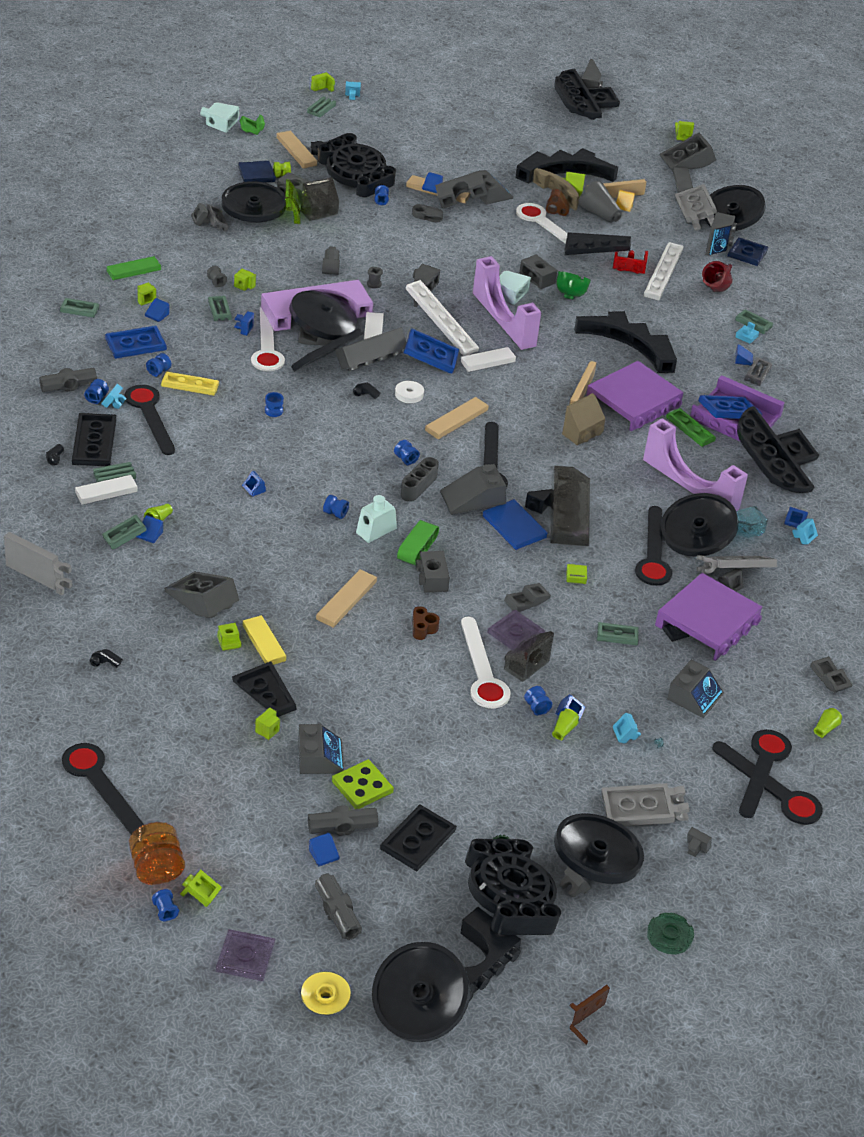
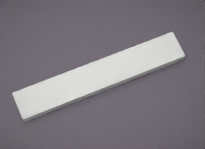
(663, 271)
(442, 318)

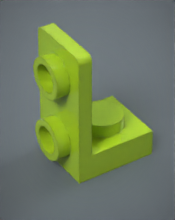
(683, 130)

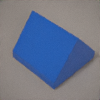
(254, 484)

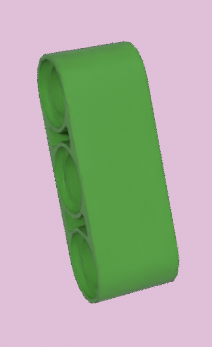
(417, 541)

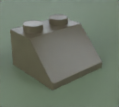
(583, 420)

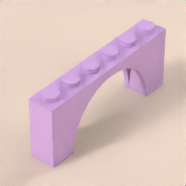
(277, 303)
(522, 326)
(663, 455)

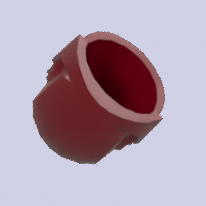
(717, 276)

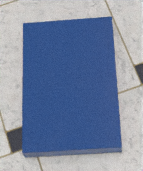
(135, 341)
(431, 351)
(725, 405)
(515, 524)

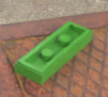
(133, 268)
(690, 427)

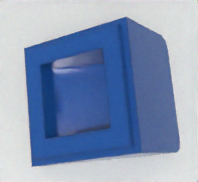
(431, 180)
(157, 310)
(743, 356)
(795, 517)
(154, 529)
(572, 703)
(323, 849)

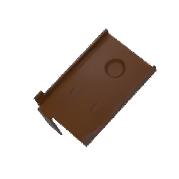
(588, 1007)

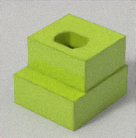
(244, 279)
(146, 293)
(228, 636)
(267, 724)

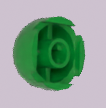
(572, 285)

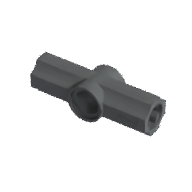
(67, 379)
(342, 820)
(338, 906)

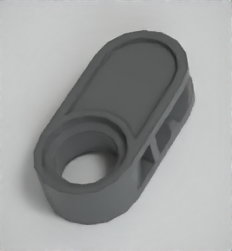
(428, 213)

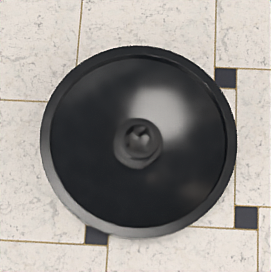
(739, 201)
(254, 202)
(322, 314)
(699, 524)
(598, 848)
(421, 991)

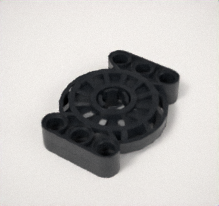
(356, 164)
(512, 887)

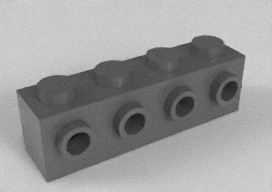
(370, 349)

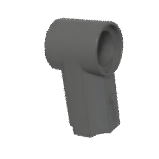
(331, 261)

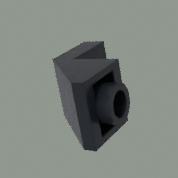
(538, 500)

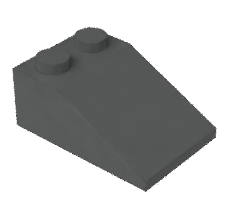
(690, 153)
(475, 490)
(204, 593)

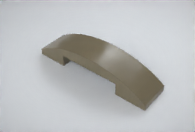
(547, 179)

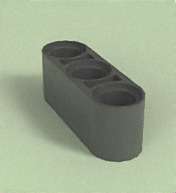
(419, 479)

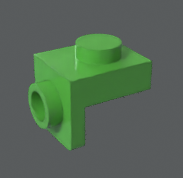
(252, 126)

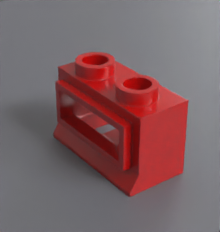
(629, 263)

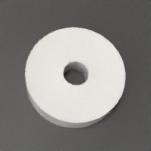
(409, 392)

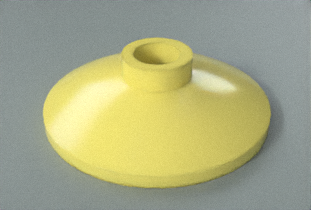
(327, 985)

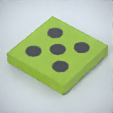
(362, 784)

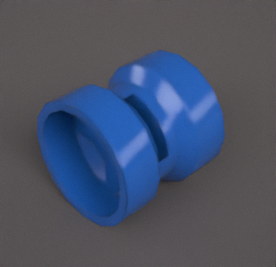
(158, 364)
(96, 391)
(274, 404)
(406, 452)
(336, 506)
(538, 700)

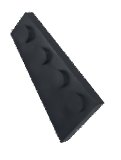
(595, 243)

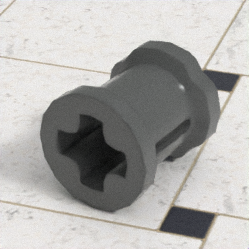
(374, 277)
(218, 278)

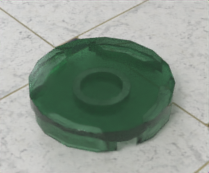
(670, 933)

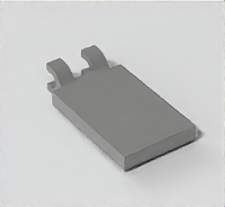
(696, 205)
(714, 562)
(36, 563)
(645, 804)

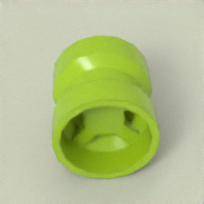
(281, 169)

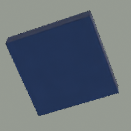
(257, 171)
(748, 251)

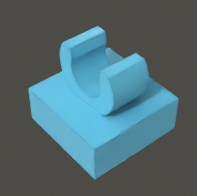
(352, 89)
(747, 333)
(114, 398)
(806, 531)
(626, 729)

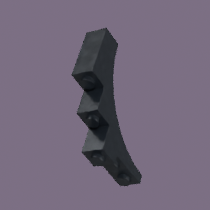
(562, 162)
(616, 326)

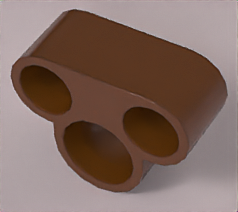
(559, 200)
(424, 623)

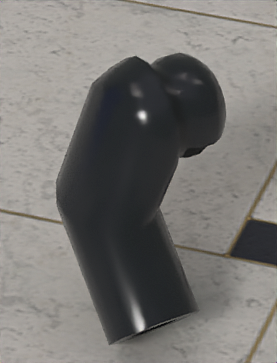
(366, 388)
(52, 454)
(105, 656)

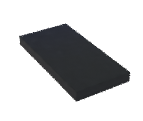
(326, 349)
(94, 439)

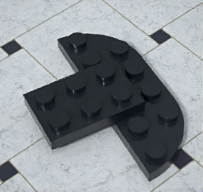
(581, 99)
(777, 454)

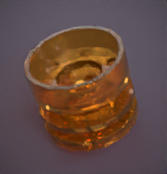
(156, 853)

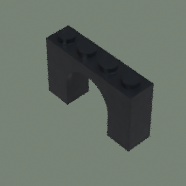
(496, 948)

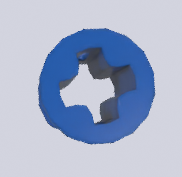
(381, 195)
(165, 905)

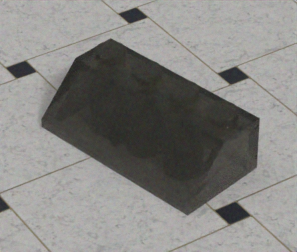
(569, 507)

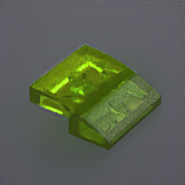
(293, 201)

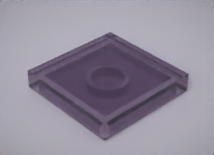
(514, 629)
(245, 955)

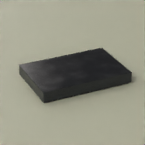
(418, 837)

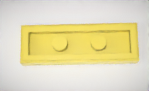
(190, 383)
(264, 640)

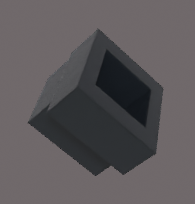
(674, 633)

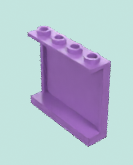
(637, 394)
(767, 405)
(711, 614)

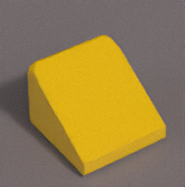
(625, 200)

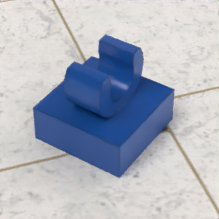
(246, 324)

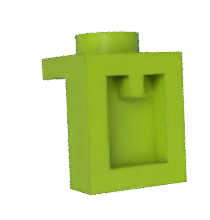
(322, 81)
(201, 887)

